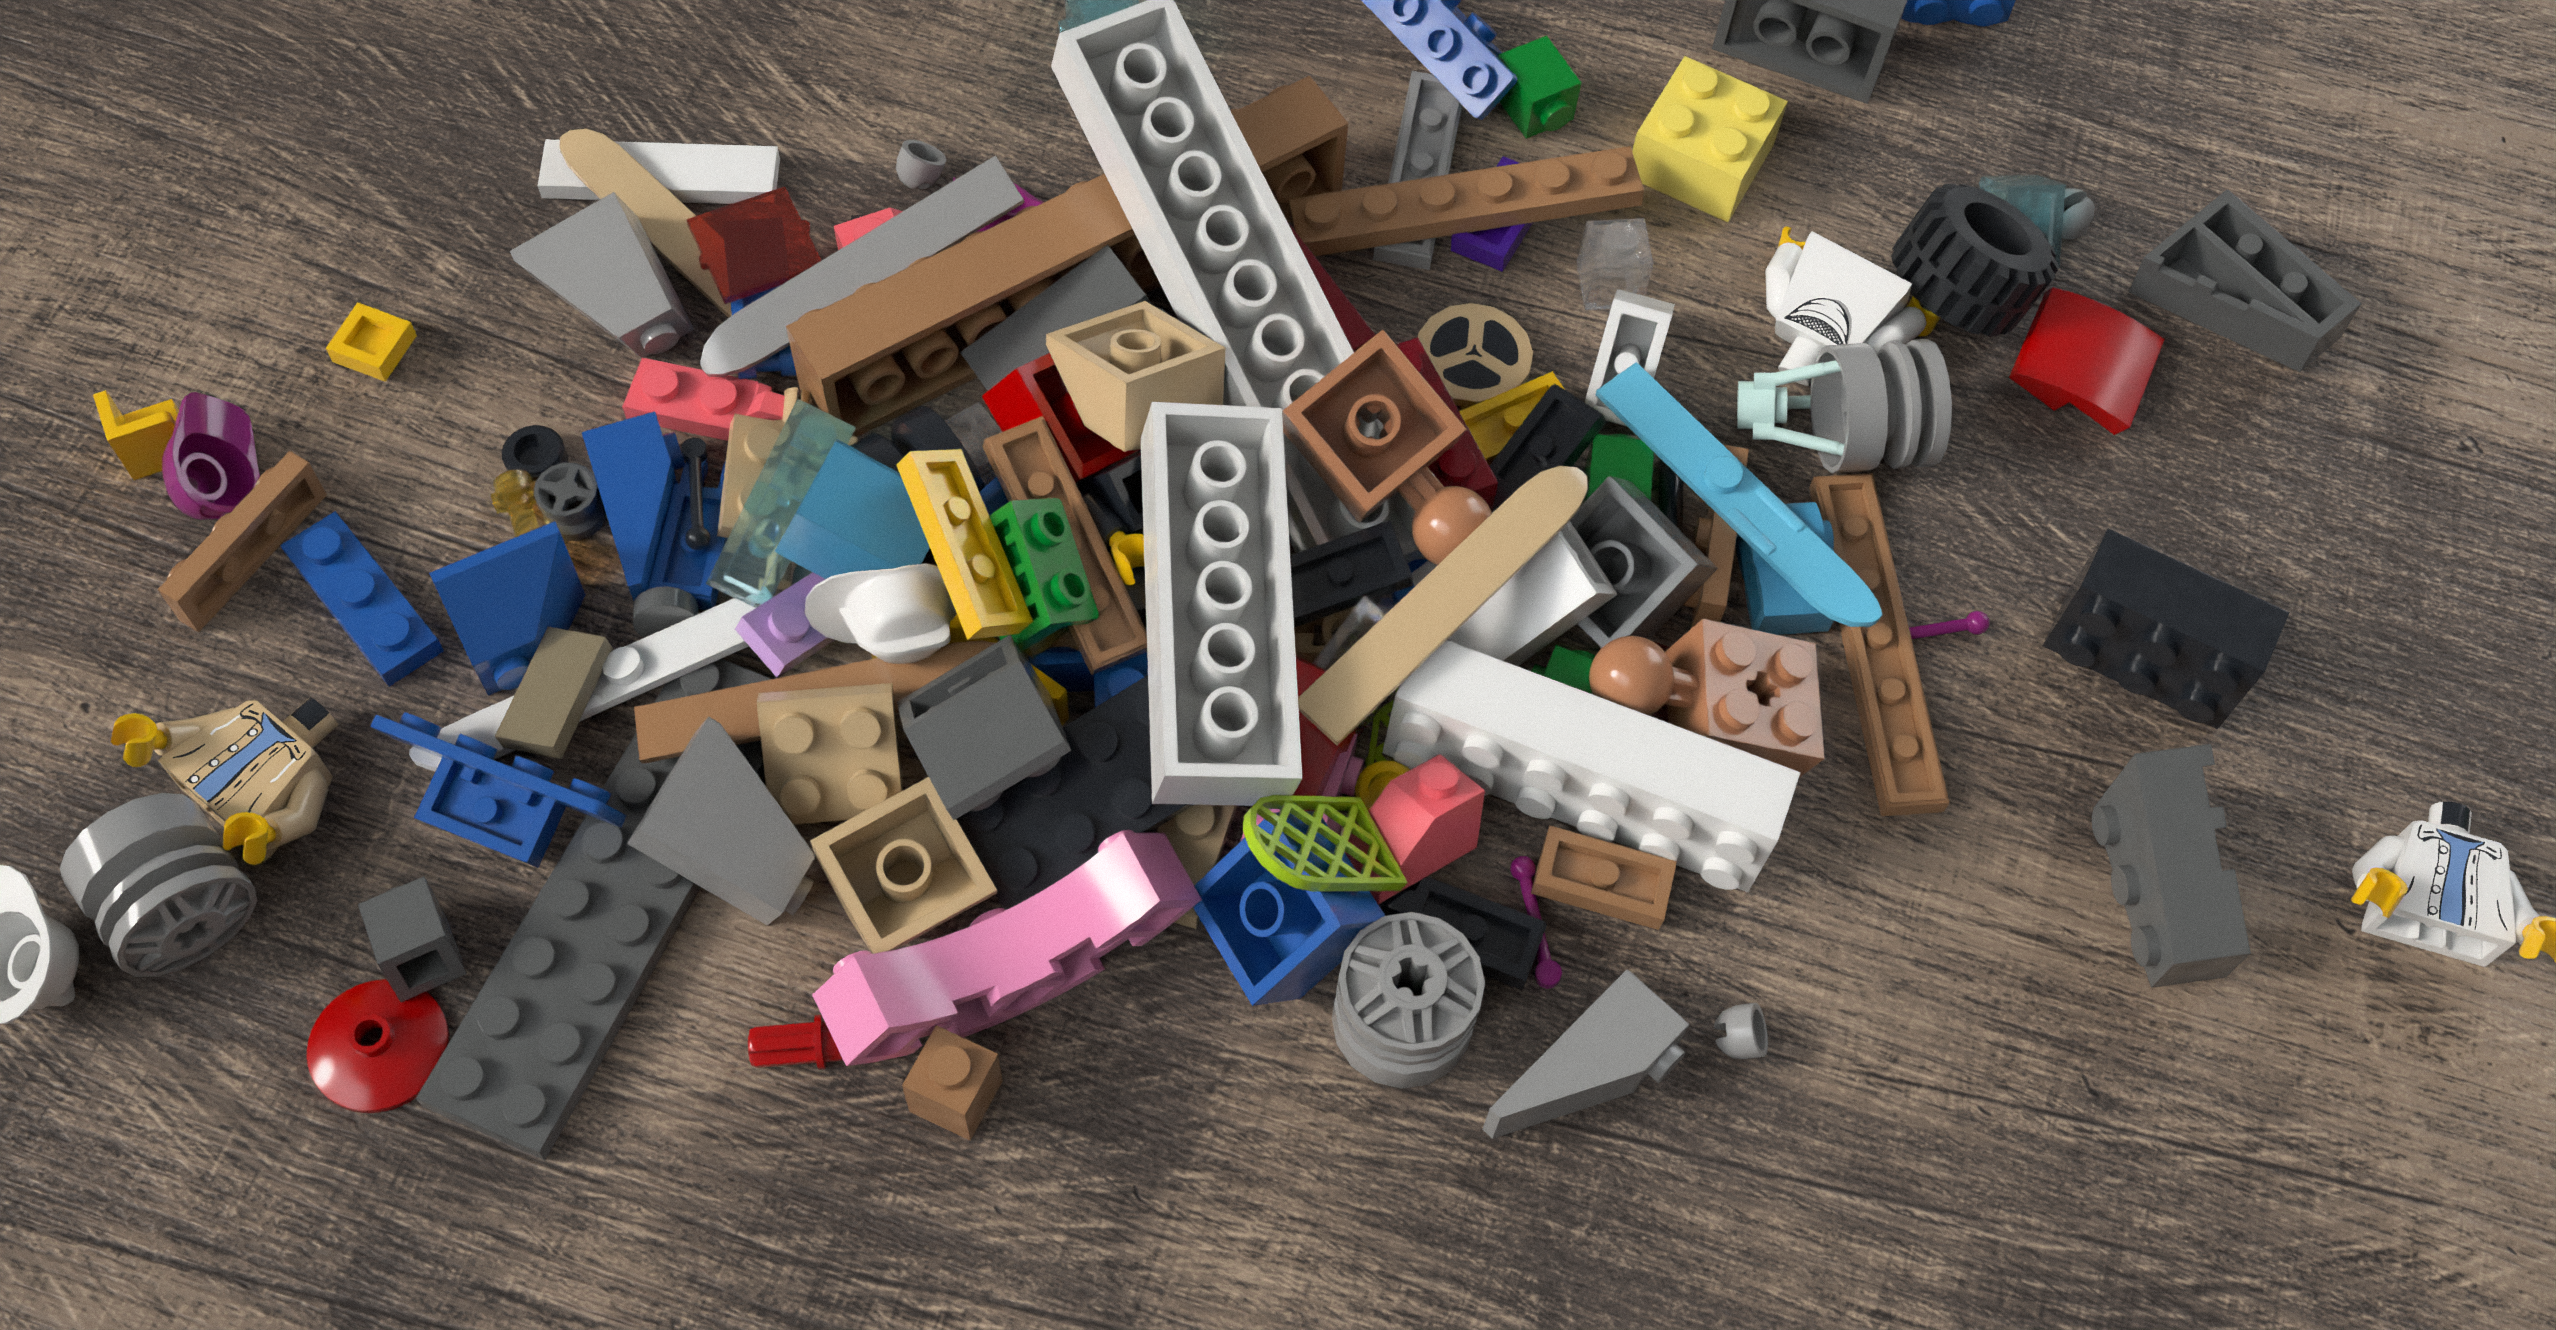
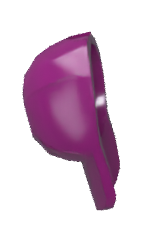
(213, 449)

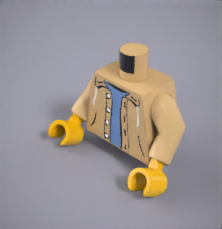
(242, 769)

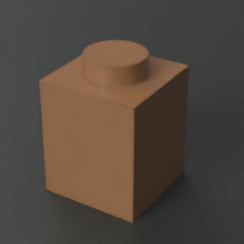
(953, 1082)

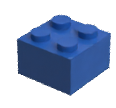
(1272, 933)

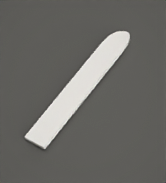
(625, 672)

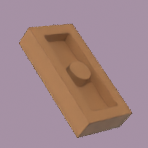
(1604, 877)

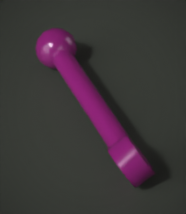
(1975, 623)
(1547, 971)

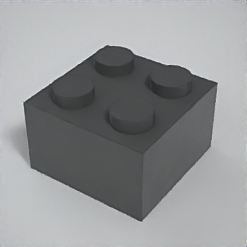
(1643, 559)

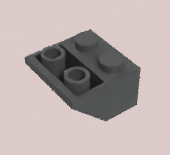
(983, 727)

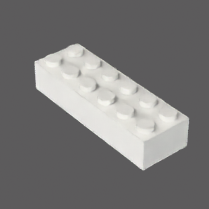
(1218, 605)
(1593, 764)

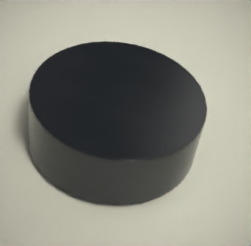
(533, 450)

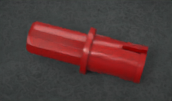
(792, 1044)

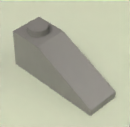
(1597, 1059)

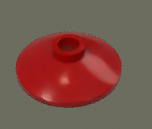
(393, 1068)

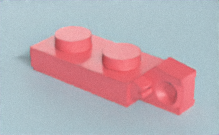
(696, 403)

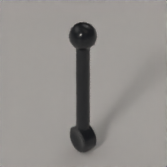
(694, 453)

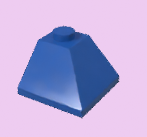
(508, 600)

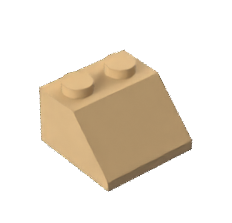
(1130, 360)
(902, 868)

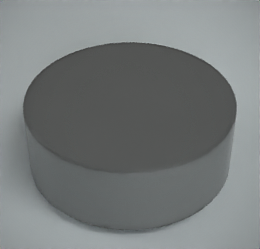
(662, 608)

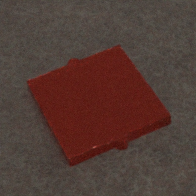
(753, 244)

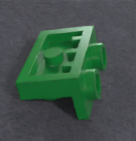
(1045, 566)

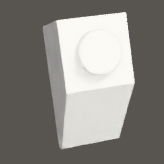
(1632, 335)

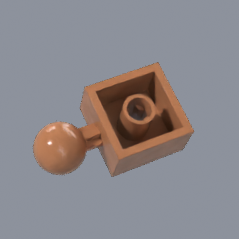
(1415, 433)
(1723, 685)

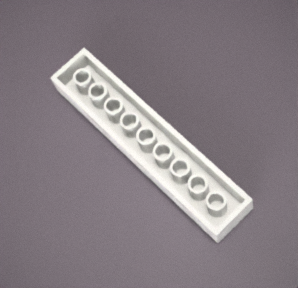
(1213, 233)

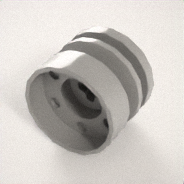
(1883, 405)
(157, 884)
(1388, 1030)

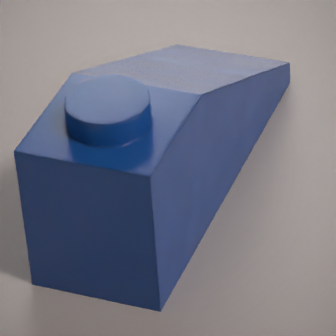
(636, 485)

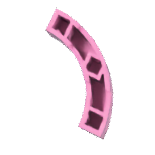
(1009, 956)

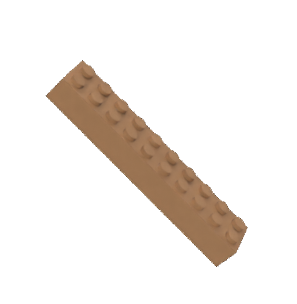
(904, 335)

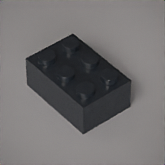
(2165, 629)

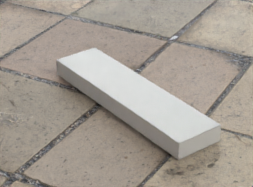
(687, 170)

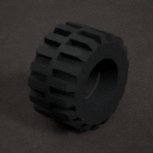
(1974, 259)

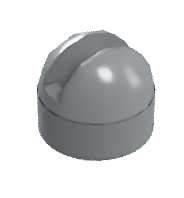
(919, 164)
(2079, 215)
(1744, 1031)

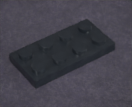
(1061, 817)

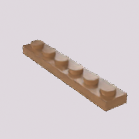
(1467, 201)

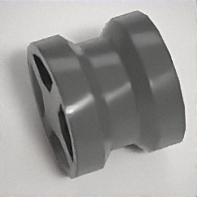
(560, 488)

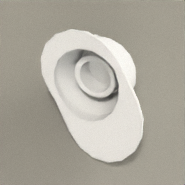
(888, 612)
(35, 951)

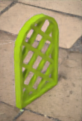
(1264, 845)

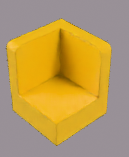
(138, 436)

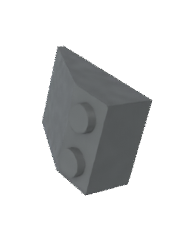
(1815, 41)

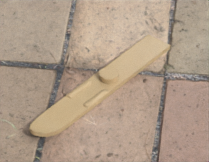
(610, 169)
(1442, 602)

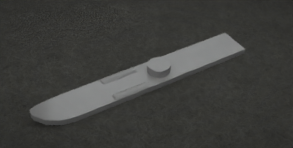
(915, 233)

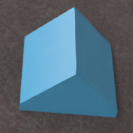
(854, 519)

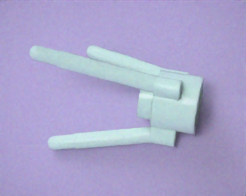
(1763, 404)

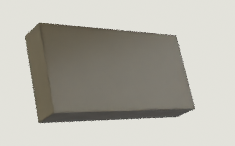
(554, 692)

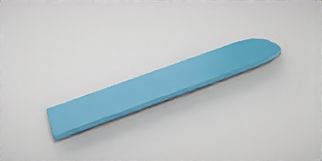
(1740, 498)

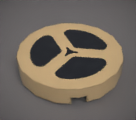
(1477, 351)

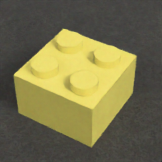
(1707, 138)

